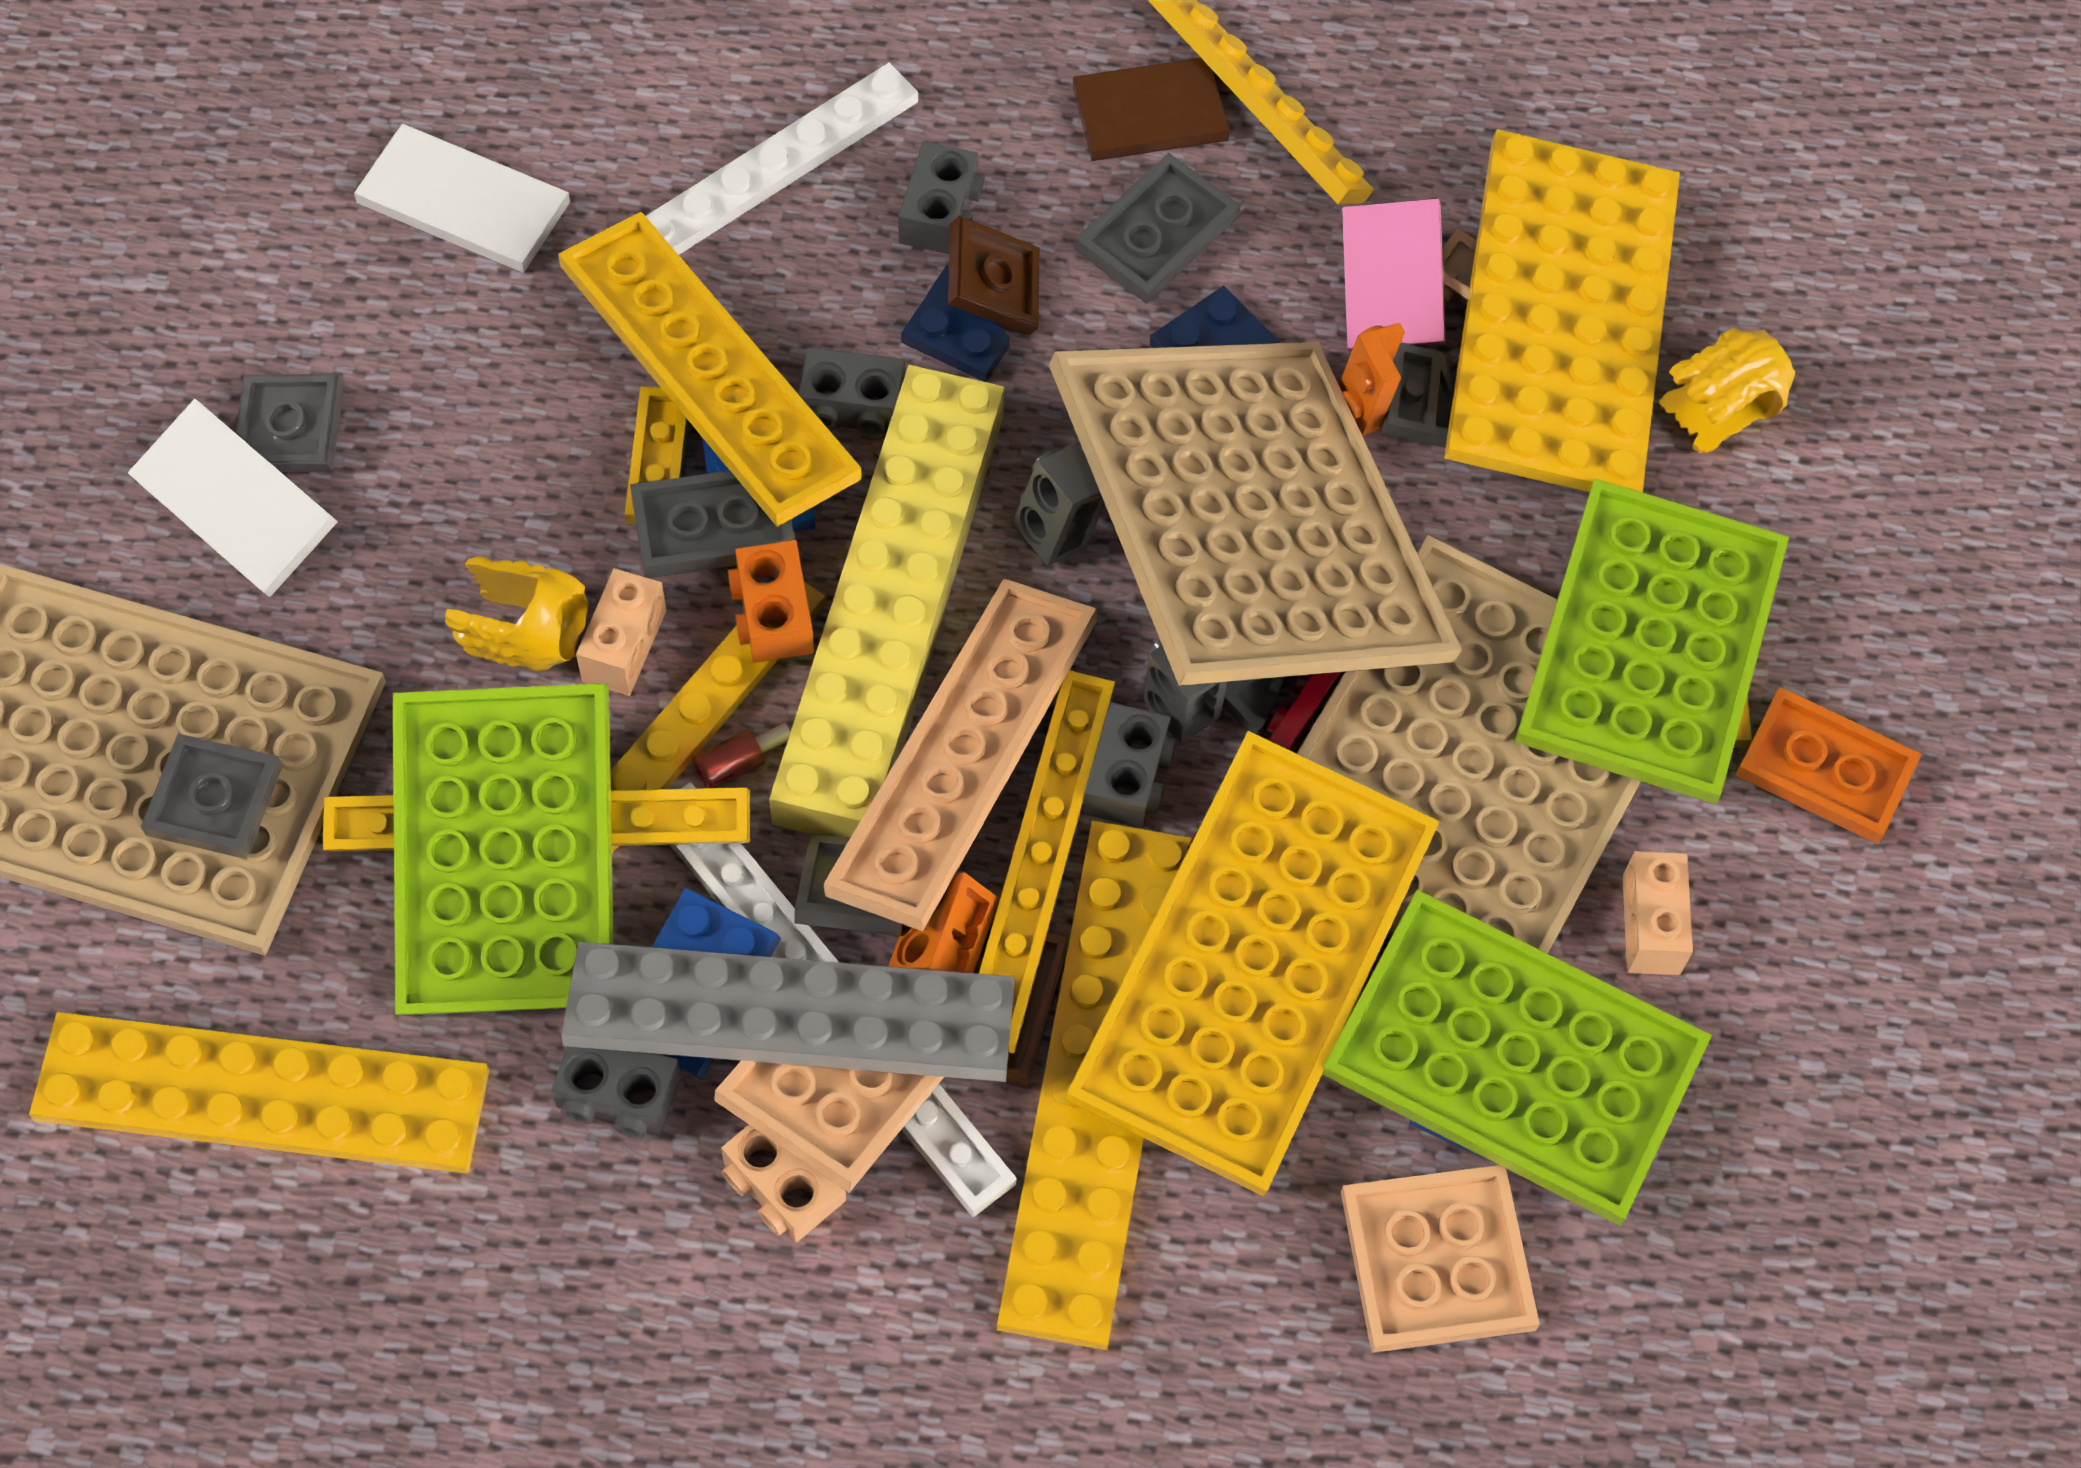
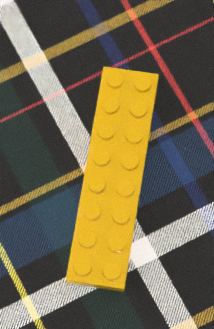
(710, 368)
(260, 1092)

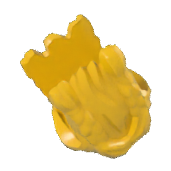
(1729, 386)
(544, 633)

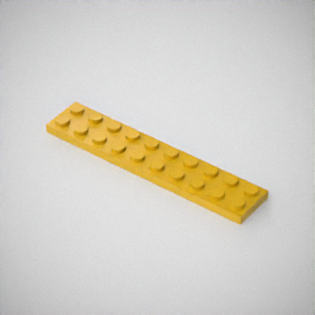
(1079, 1164)

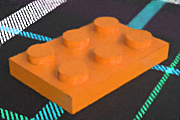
(1828, 765)

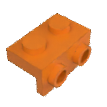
(1372, 376)

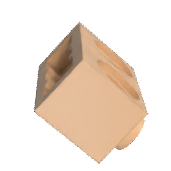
(621, 631)
(1657, 913)
(774, 1181)

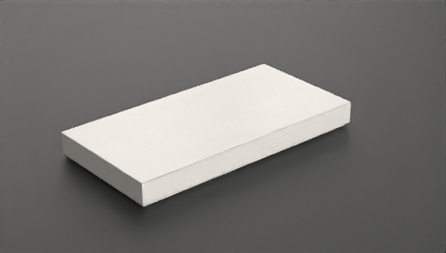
(462, 197)
(232, 497)

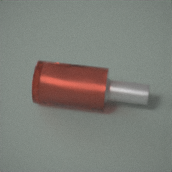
(737, 755)

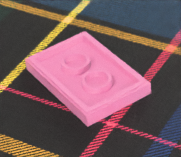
(1395, 270)

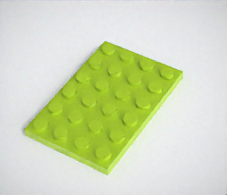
(1653, 641)
(499, 844)
(1517, 1056)

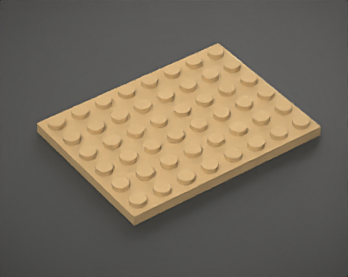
(1251, 512)
(89, 723)
(1441, 739)

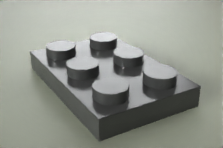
(1157, 227)
(699, 523)

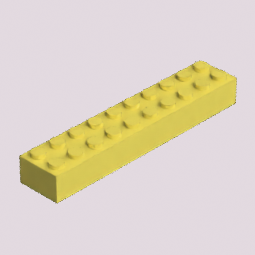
(888, 602)

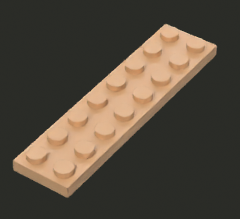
(960, 755)

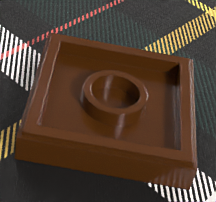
(993, 276)

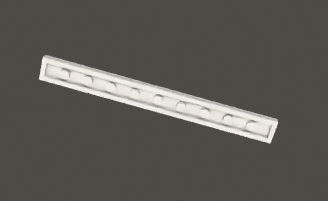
(938, 1126)

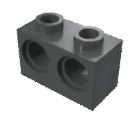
(933, 196)
(853, 380)
(1059, 505)
(1188, 705)
(1120, 764)
(622, 1075)

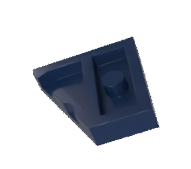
(1213, 322)
(955, 335)

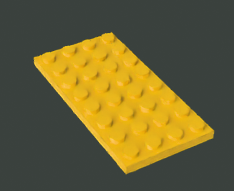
(1563, 315)
(1253, 963)

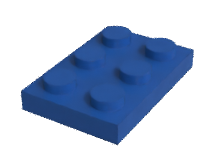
(710, 927)

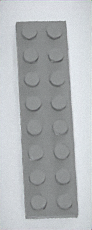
(789, 1011)

